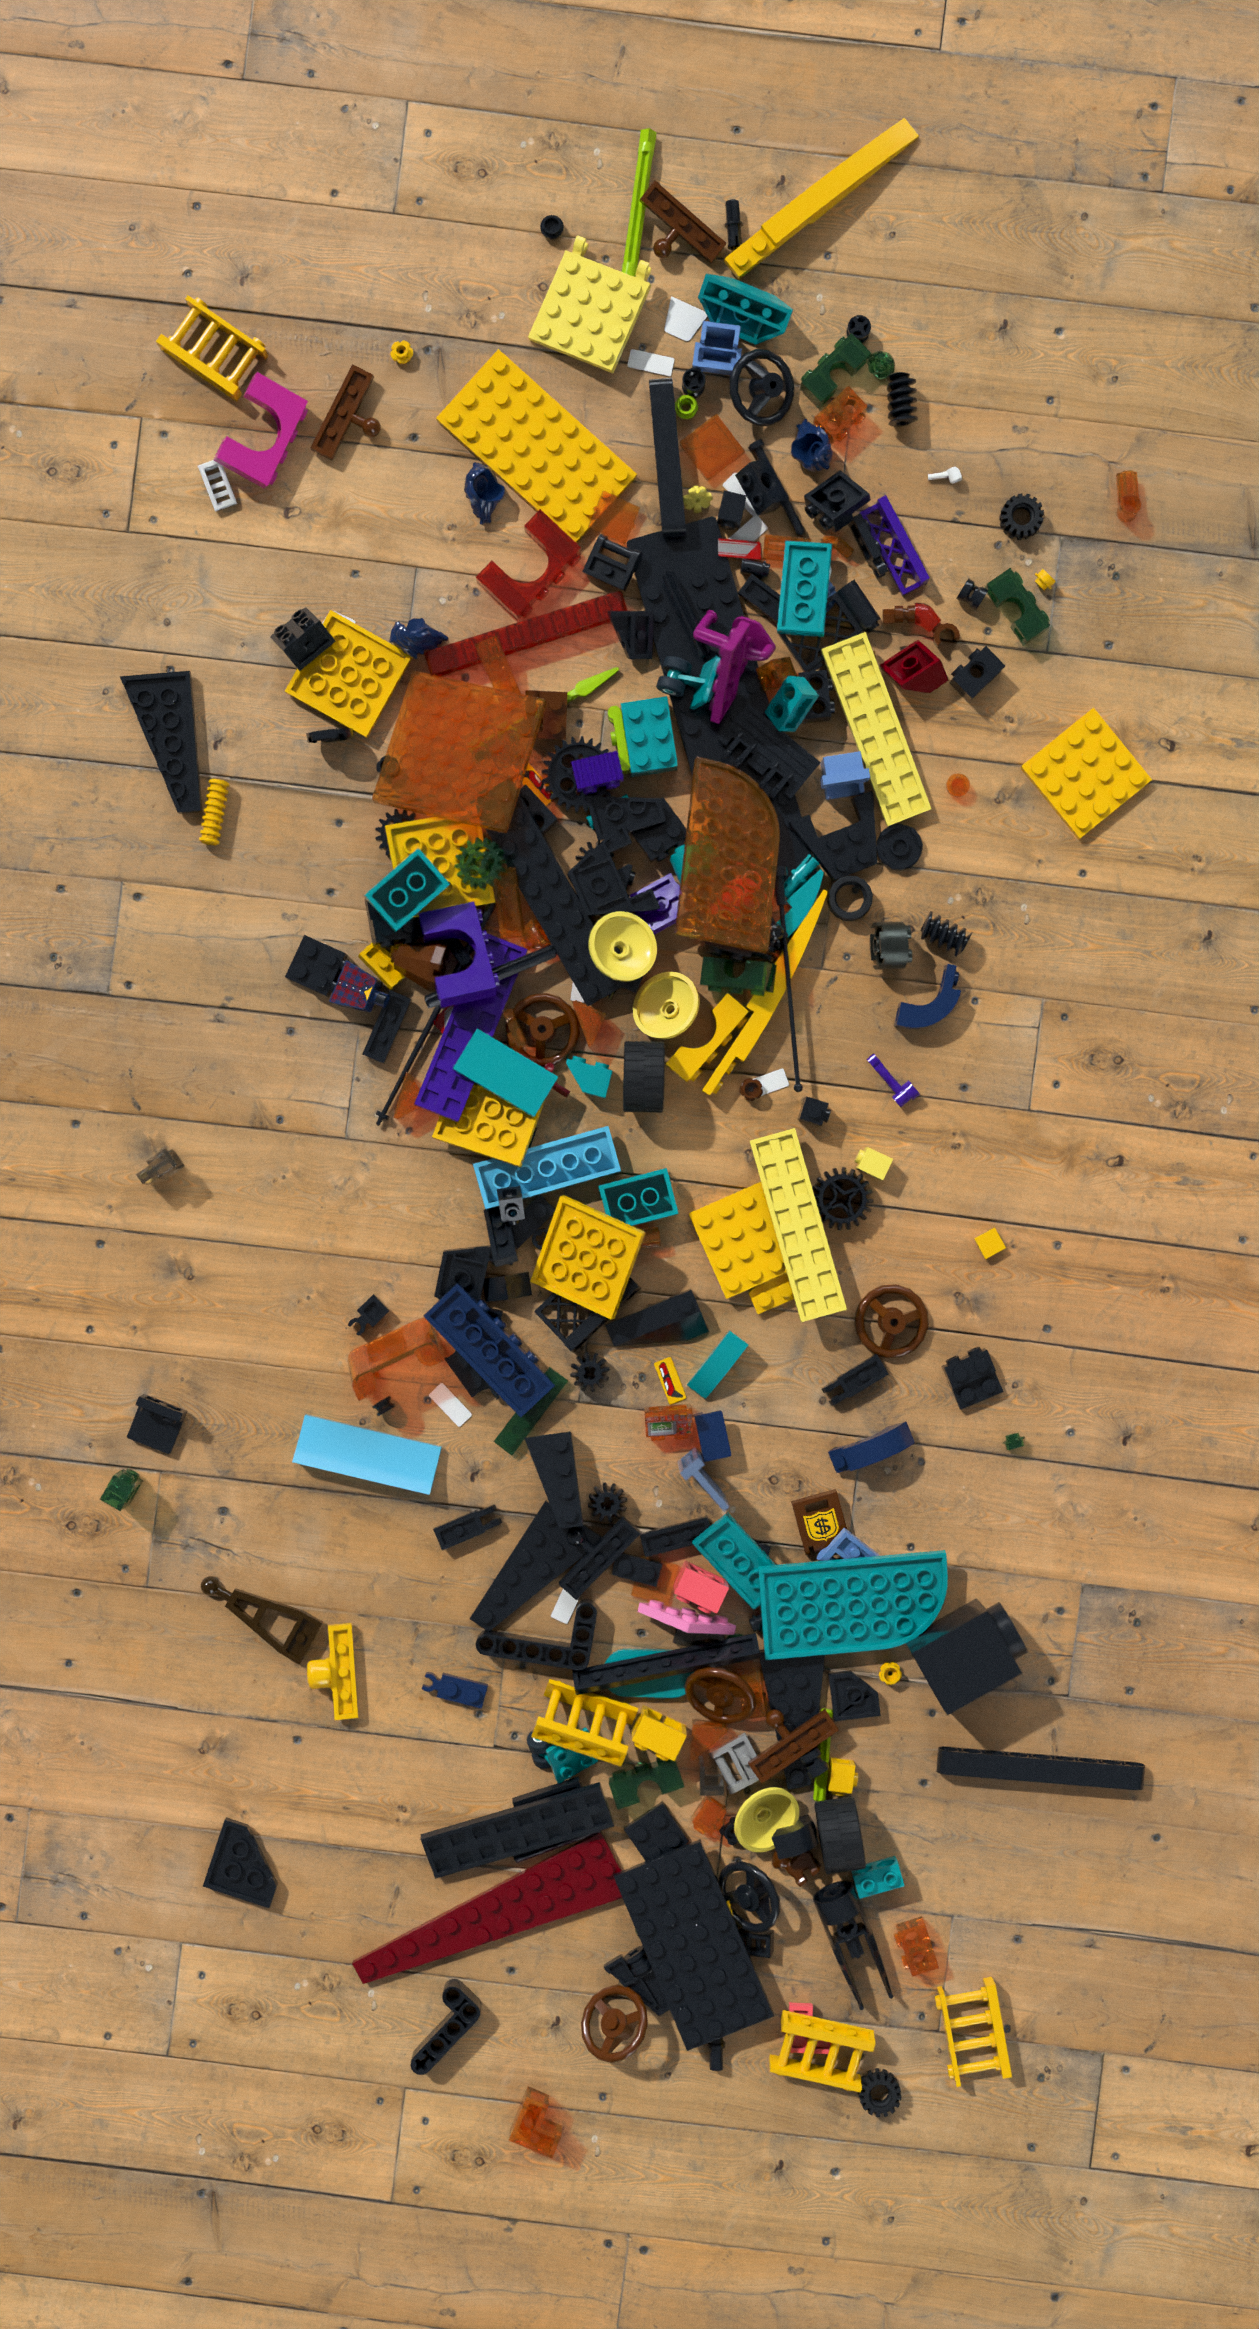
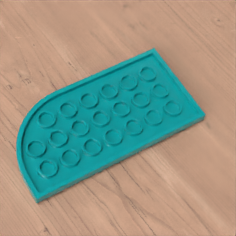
(850, 1603)

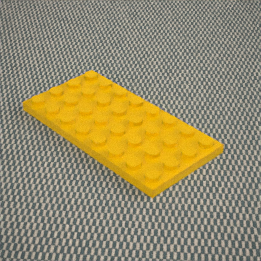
(534, 445)

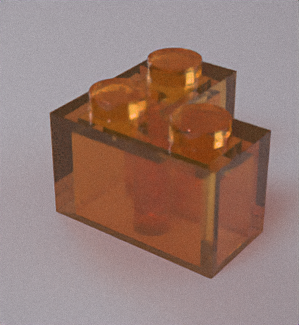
(530, 2126)

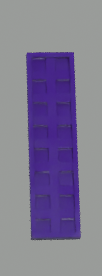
(443, 1088)

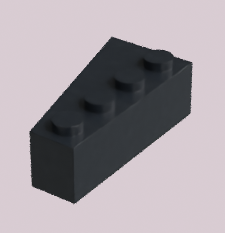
(557, 1470)

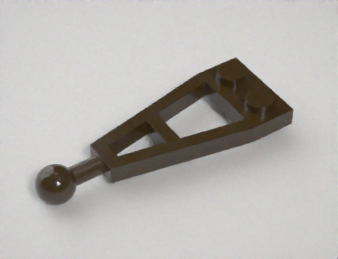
(298, 1639)

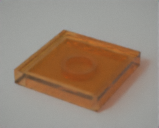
(711, 447)

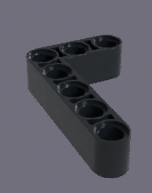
(545, 1646)

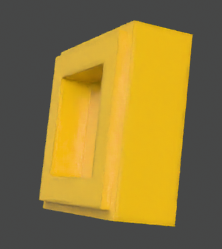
(989, 1243)

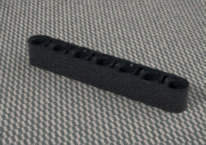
(667, 457)

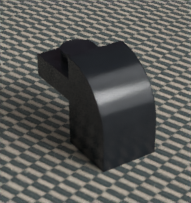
(795, 1838)

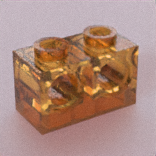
(835, 412)
(919, 1945)

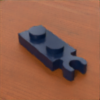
(457, 1689)

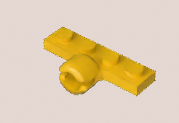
(337, 1672)

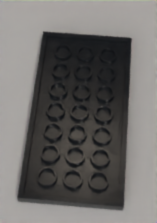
(693, 1945)

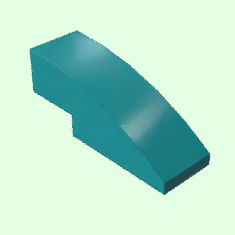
(801, 902)
(717, 1364)

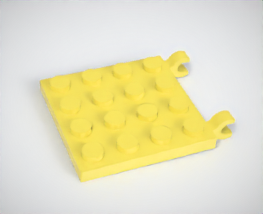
(590, 309)

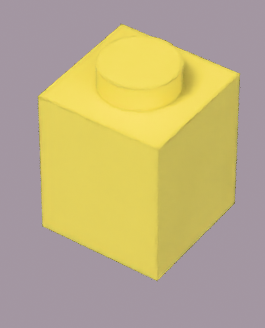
(873, 1163)

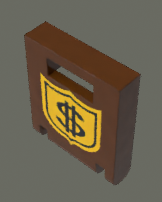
(819, 1526)

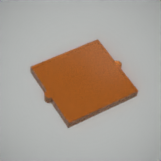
(614, 517)
(664, 1586)

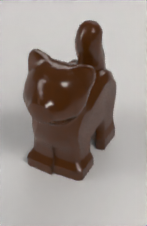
(797, 1865)

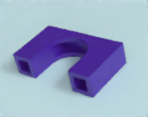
(461, 923)

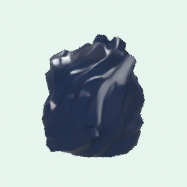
(812, 447)
(483, 491)
(415, 637)

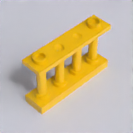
(211, 371)
(578, 1740)
(991, 2017)
(824, 2030)

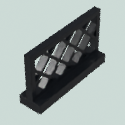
(589, 1326)

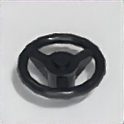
(762, 387)
(752, 1896)

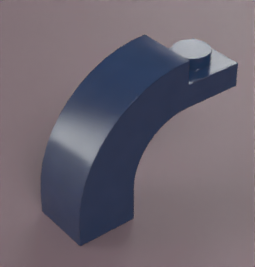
(921, 1016)
(872, 1449)

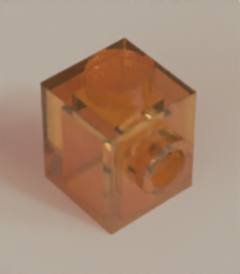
(775, 672)
(709, 1816)

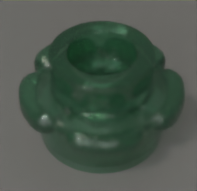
(1014, 1441)

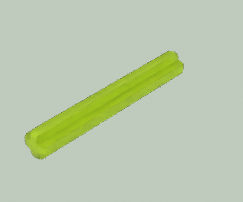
(820, 1782)

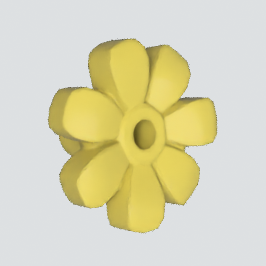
(697, 498)

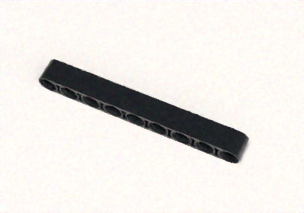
(1040, 1768)

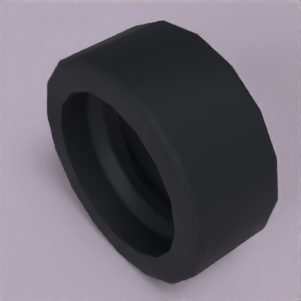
(850, 880)

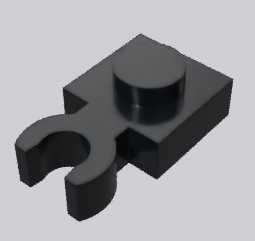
(371, 1312)

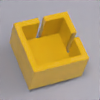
(659, 1737)

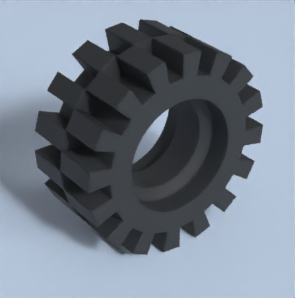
(1028, 504)
(889, 2102)

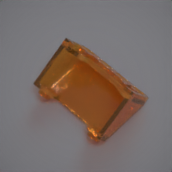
(413, 1338)

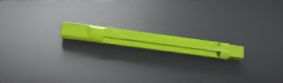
(637, 212)

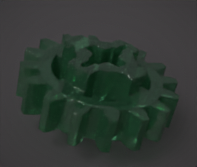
(489, 866)

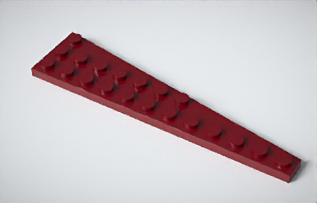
(545, 1892)

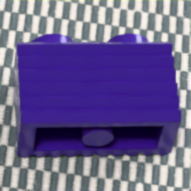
(597, 772)

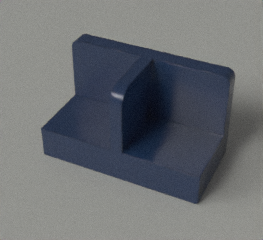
(712, 1435)

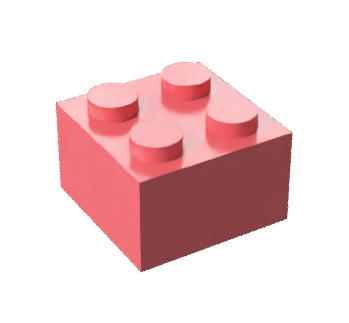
(700, 1587)

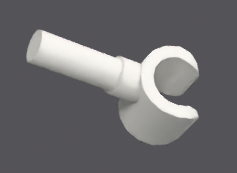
(953, 474)

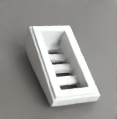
(209, 466)

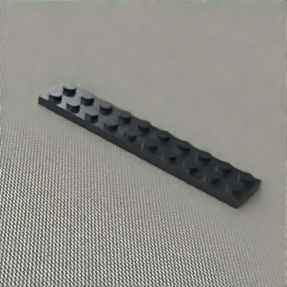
(553, 901)

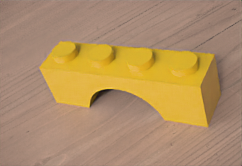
(727, 1016)

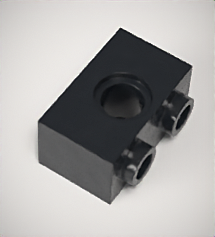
(762, 486)
(970, 686)

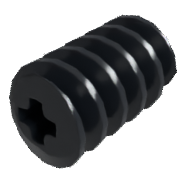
(900, 399)
(944, 934)

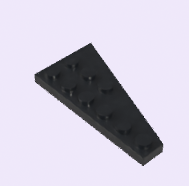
(168, 722)
(531, 1566)
(794, 1690)

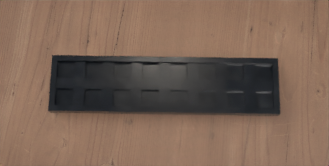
(517, 1830)

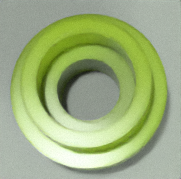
(686, 400)

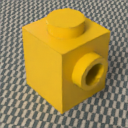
(841, 1776)

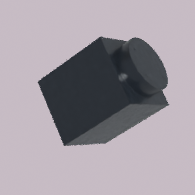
(968, 1653)

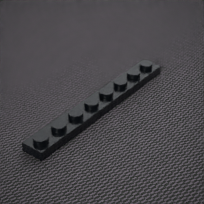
(666, 1664)

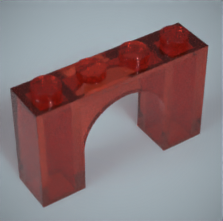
(519, 596)

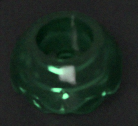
(881, 364)

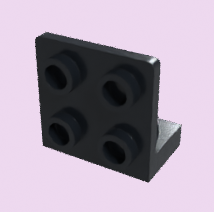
(302, 638)
(156, 1423)

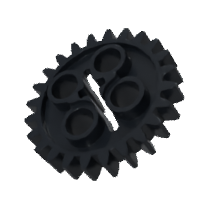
(558, 773)

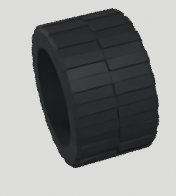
(644, 1076)
(840, 1835)

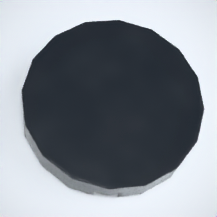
(330, 735)
(899, 847)

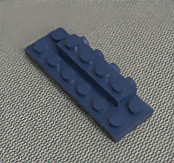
(490, 1349)

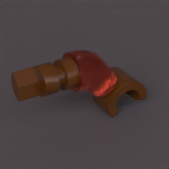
(921, 615)

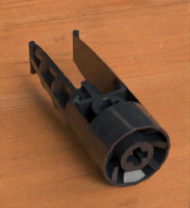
(841, 1904)

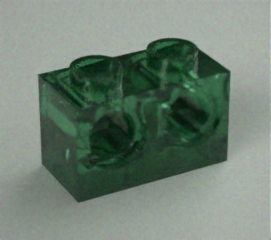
(121, 1489)

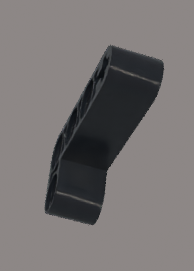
(443, 2031)

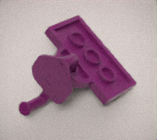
(745, 642)

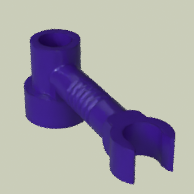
(902, 1093)

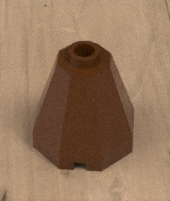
(421, 962)

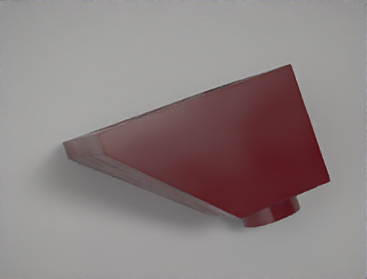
(916, 669)

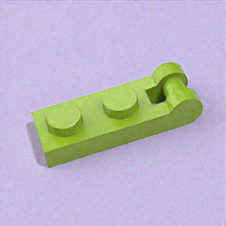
(618, 737)

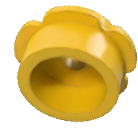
(401, 358)
(1044, 580)
(890, 1679)

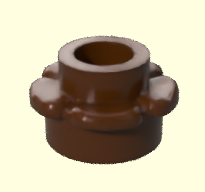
(755, 1084)

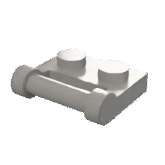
(741, 1753)

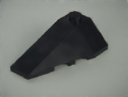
(665, 1321)

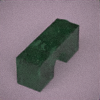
(848, 355)
(1009, 588)
(719, 975)
(625, 1784)

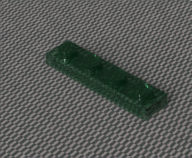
(518, 1428)

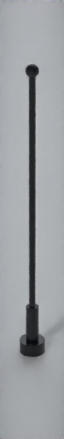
(782, 872)

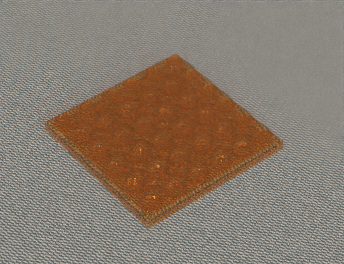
(459, 751)

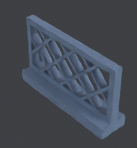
(691, 1465)

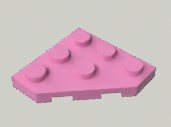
(687, 1619)

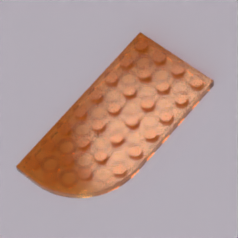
(728, 859)

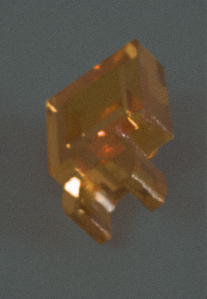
(516, 1034)

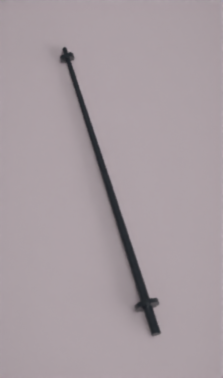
(382, 1115)

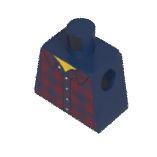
(358, 989)

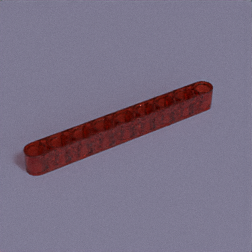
(527, 633)

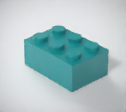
(649, 736)
(406, 890)
(639, 1198)

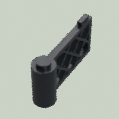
(858, 613)

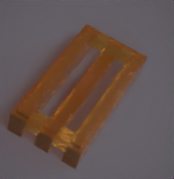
(779, 539)

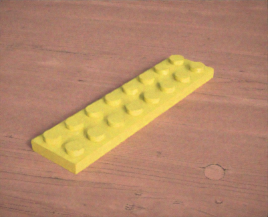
(876, 729)
(798, 1225)

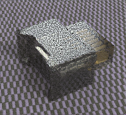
(160, 1166)

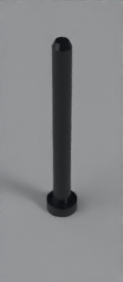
(756, 447)

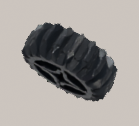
(859, 1188)

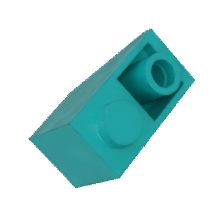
(590, 1078)

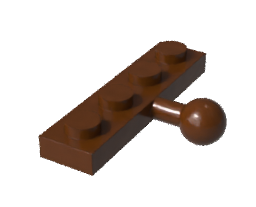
(682, 224)
(344, 412)
(792, 1744)

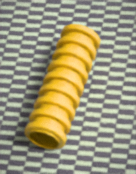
(214, 812)

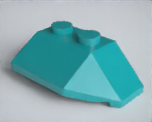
(740, 304)

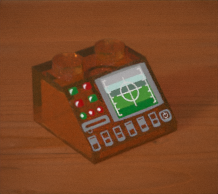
(668, 1421)

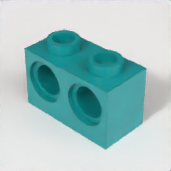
(791, 703)
(878, 1877)

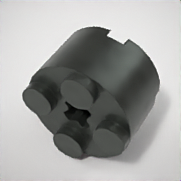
(890, 945)

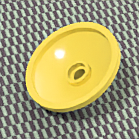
(633, 939)
(658, 998)
(762, 1816)

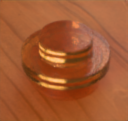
(957, 785)

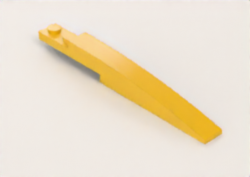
(820, 197)
(764, 1006)

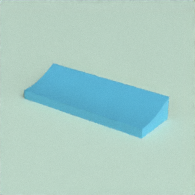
(551, 1166)
(367, 1454)

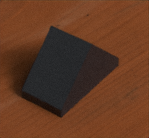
(507, 1287)

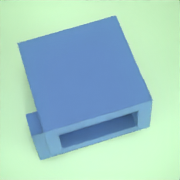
(717, 348)
(843, 775)

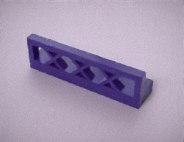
(903, 544)

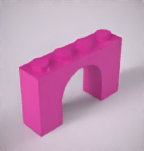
(286, 410)

